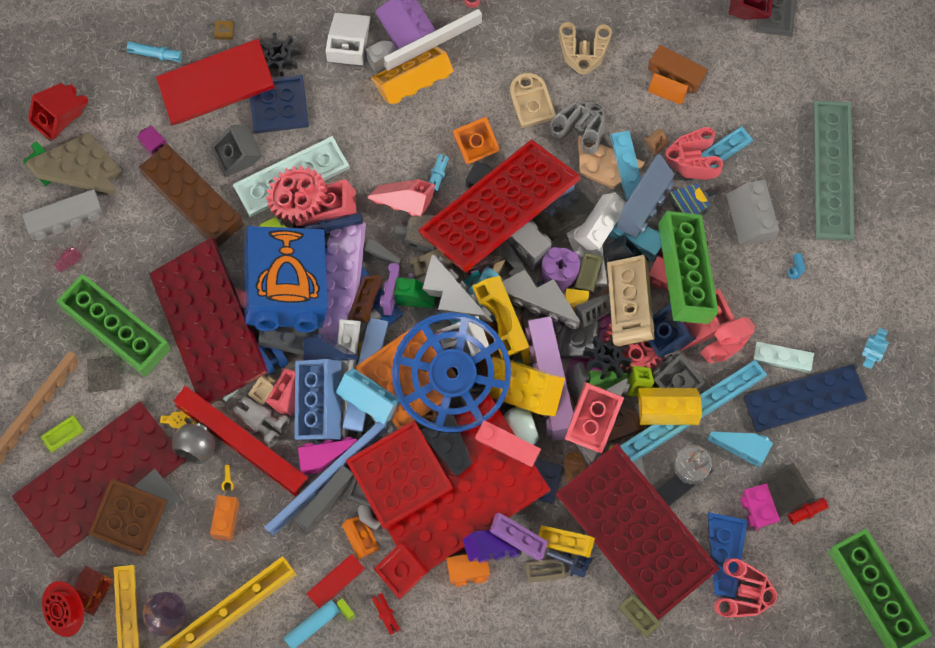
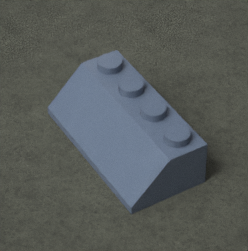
(646, 197)

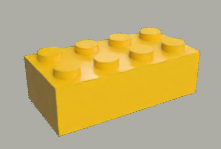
(529, 387)

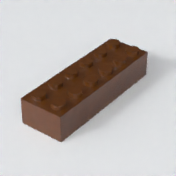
(191, 195)

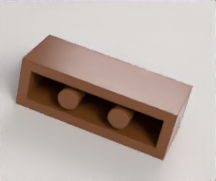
(677, 68)

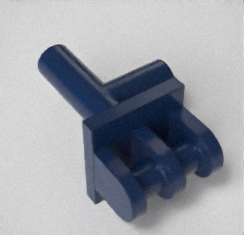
(578, 564)

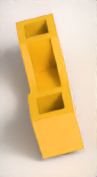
(494, 296)

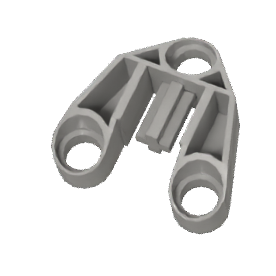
(581, 116)

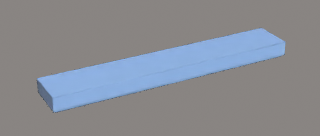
(372, 343)

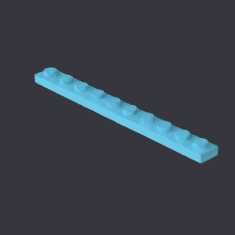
(710, 401)

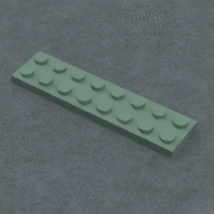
(833, 171)

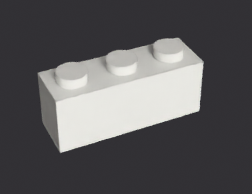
(600, 221)

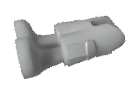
(256, 416)

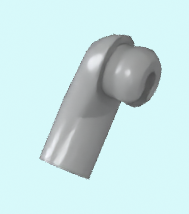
(366, 516)

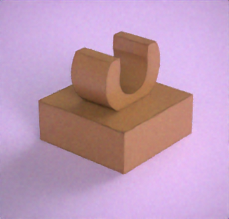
(656, 141)

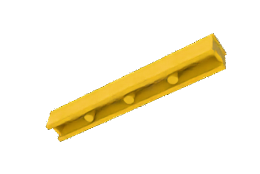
(233, 606)

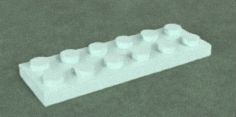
(323, 157)

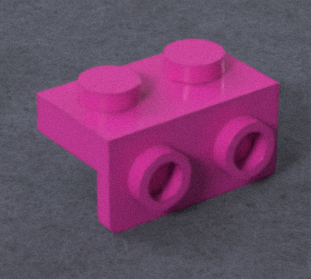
(759, 507)

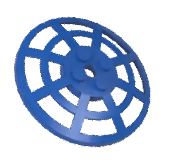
(442, 363)

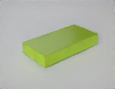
(62, 433)

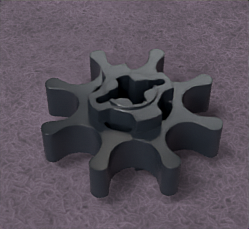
(277, 54)
(607, 357)

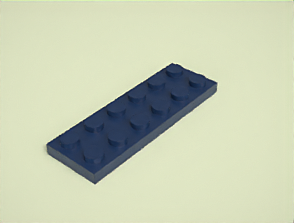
(804, 398)

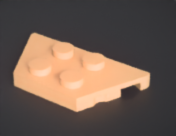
(601, 165)

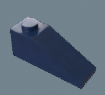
(324, 348)

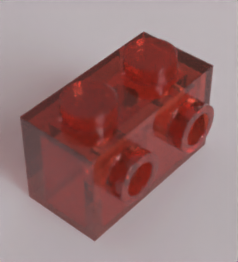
(92, 588)

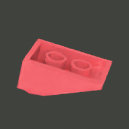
(339, 202)
(593, 417)

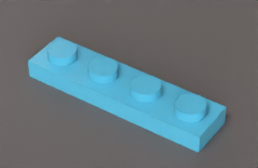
(626, 162)

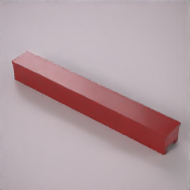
(241, 441)

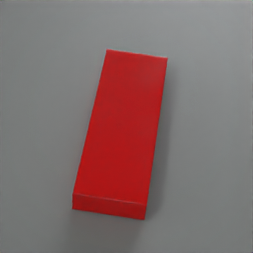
(335, 581)

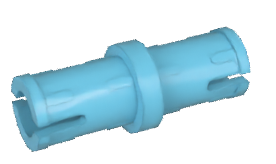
(438, 171)

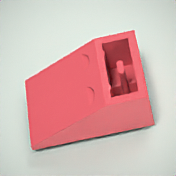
(409, 196)
(706, 331)

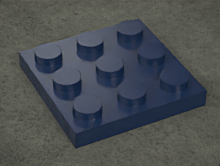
(280, 107)

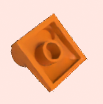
(476, 140)

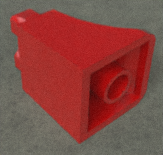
(55, 109)

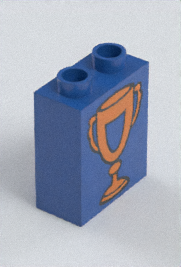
(285, 278)

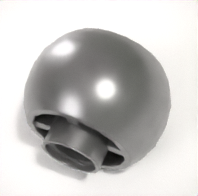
(193, 443)

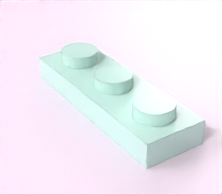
(783, 357)

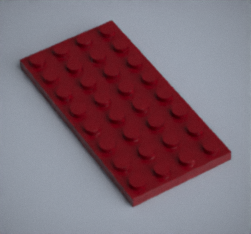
(208, 322)
(70, 492)
(637, 531)

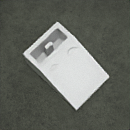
(347, 39)

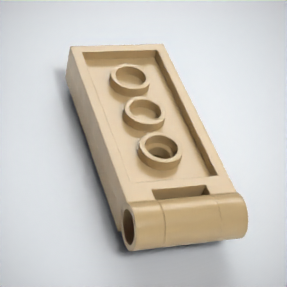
(630, 301)

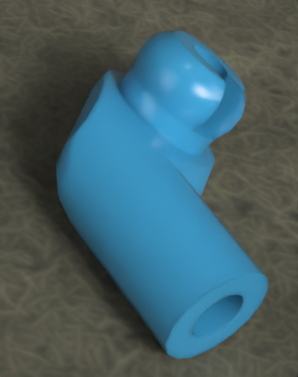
(799, 267)

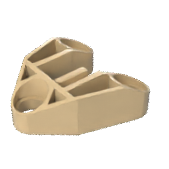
(568, 46)

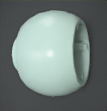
(522, 424)

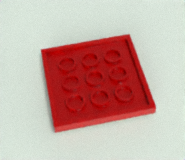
(399, 474)

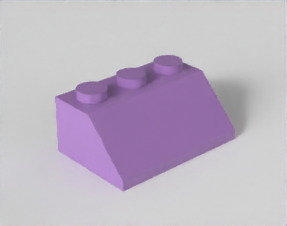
(404, 21)

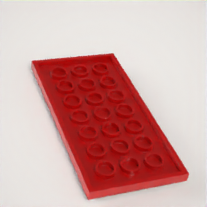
(498, 205)

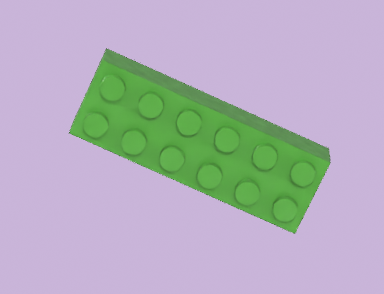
(688, 267)
(113, 325)
(879, 592)

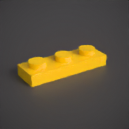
(567, 541)

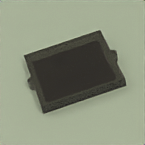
(104, 374)

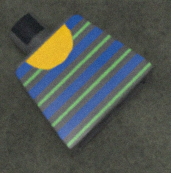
(691, 199)

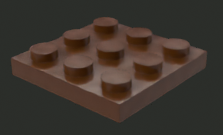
(128, 517)

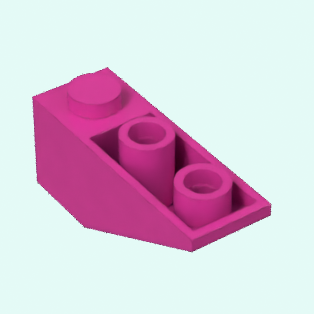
(320, 457)

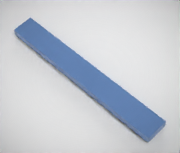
(317, 485)

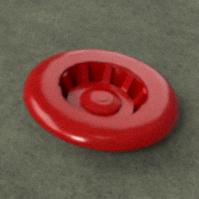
(61, 603)

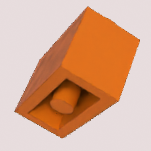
(224, 518)
(464, 571)

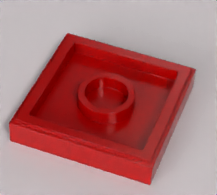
(401, 570)

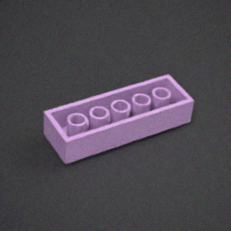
(546, 357)

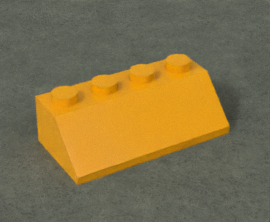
(413, 75)

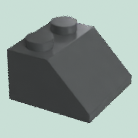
(236, 150)

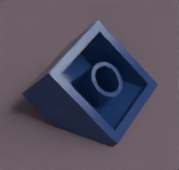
(669, 334)

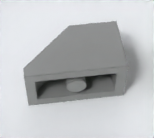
(376, 53)

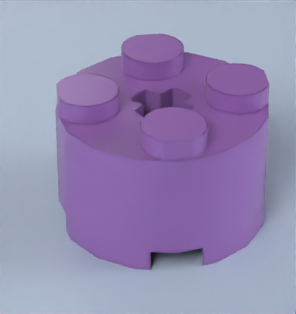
(561, 266)

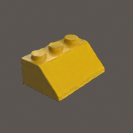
(669, 406)

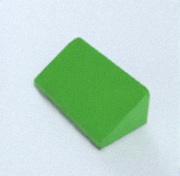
(609, 381)

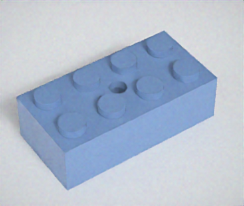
(317, 401)

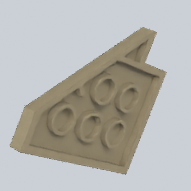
(77, 164)

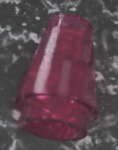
(68, 258)

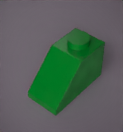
(411, 293)

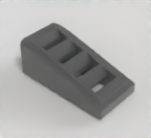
(380, 254)
(582, 309)

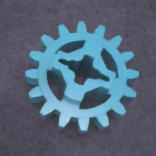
(875, 348)

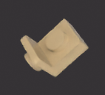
(263, 388)

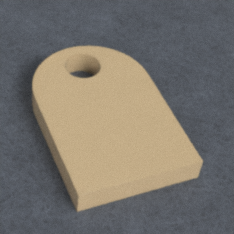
(532, 101)

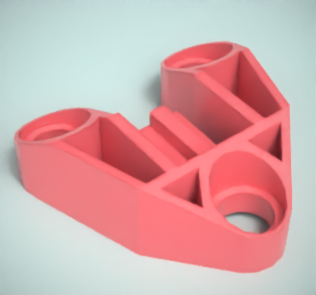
(688, 155)
(730, 340)
(741, 608)

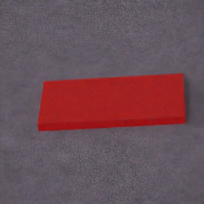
(215, 82)

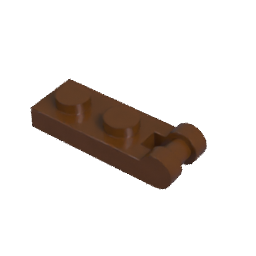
(365, 298)

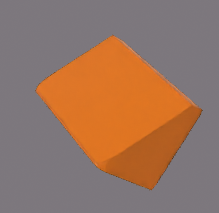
(668, 89)
(360, 537)

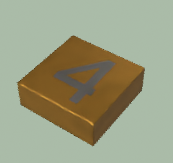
(224, 30)

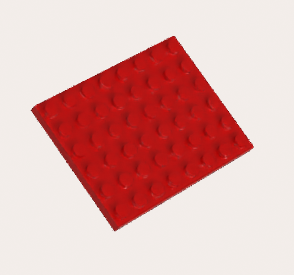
(486, 488)

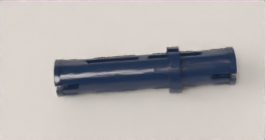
(337, 223)

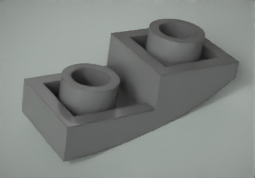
(577, 377)

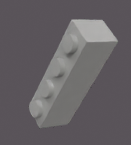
(63, 215)

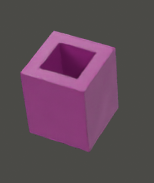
(151, 140)

